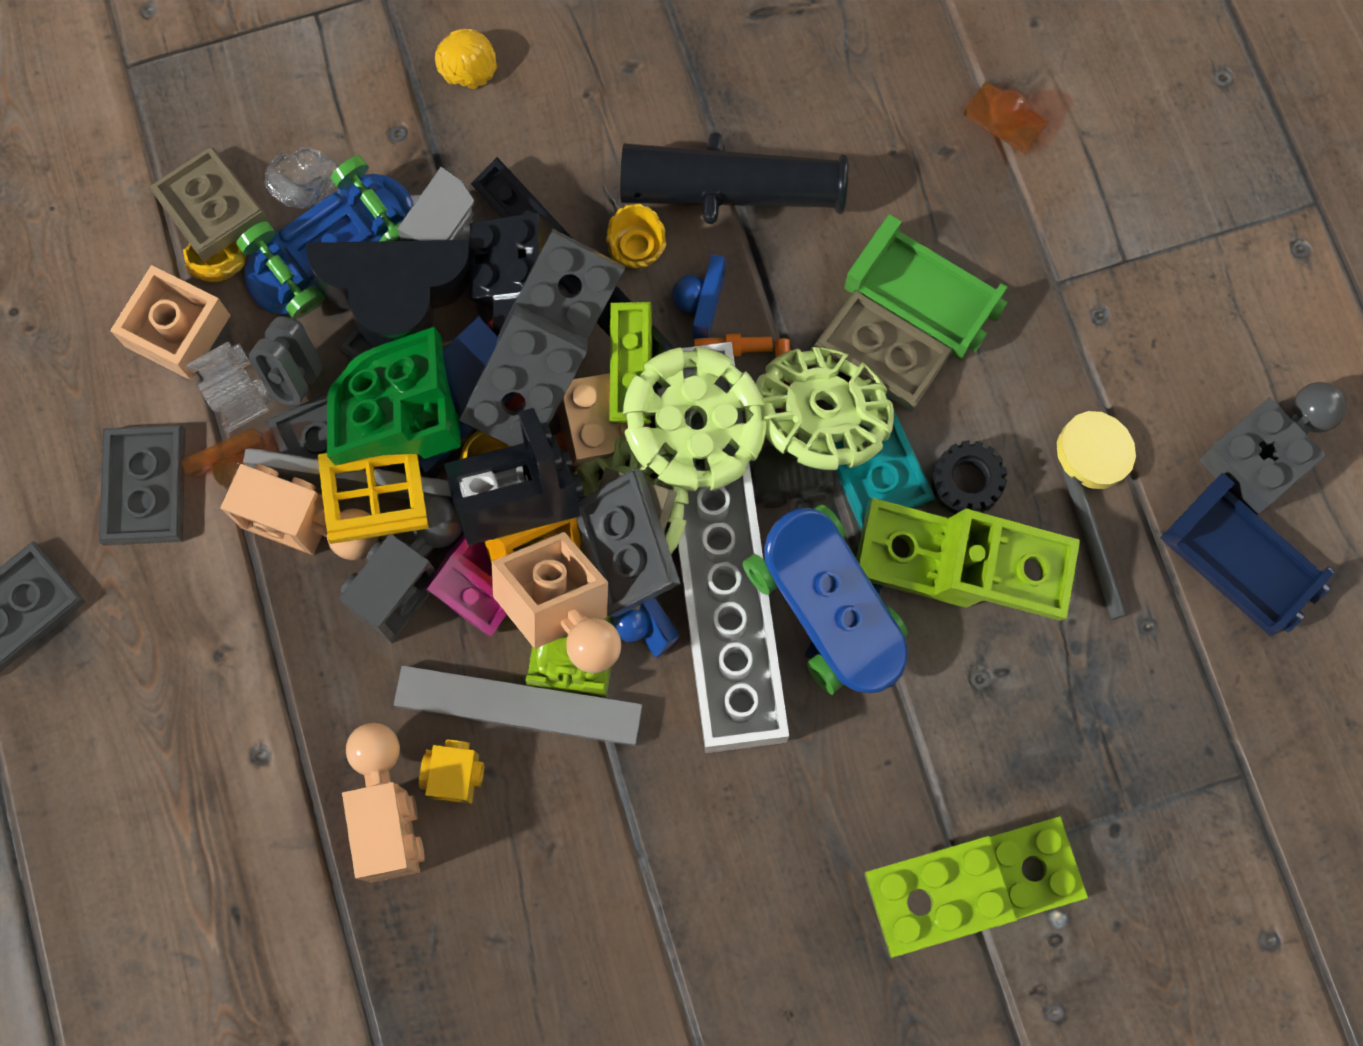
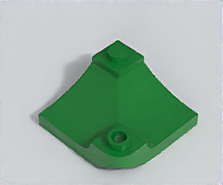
(393, 402)

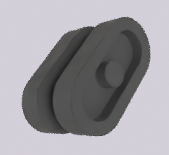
(286, 361)

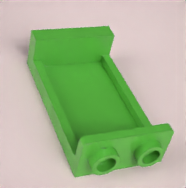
(925, 289)

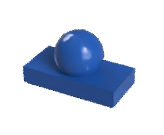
(701, 296)
(647, 624)

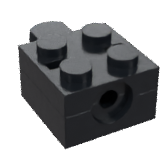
(502, 258)

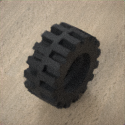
(970, 455)

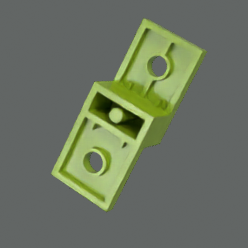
(968, 558)
(975, 886)

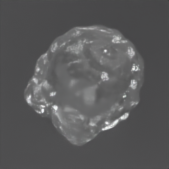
(300, 177)

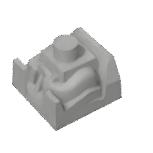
(440, 211)

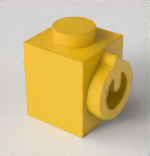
(451, 772)

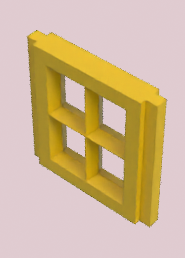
(377, 523)

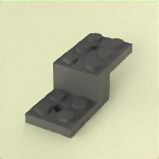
(542, 338)

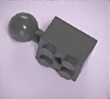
(1280, 441)
(394, 577)

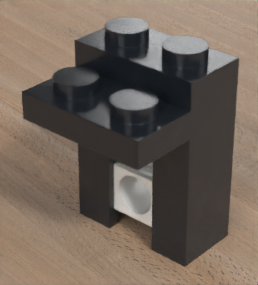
(515, 485)

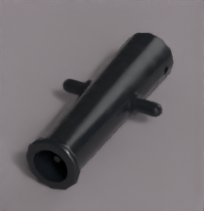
(730, 178)

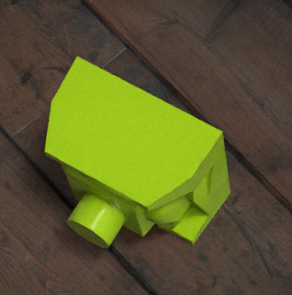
(553, 670)

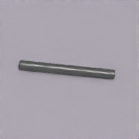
(1095, 547)

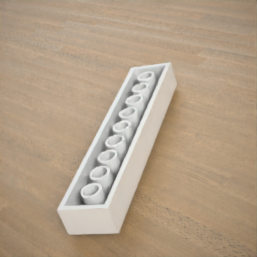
(725, 612)

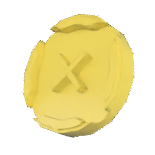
(1096, 450)

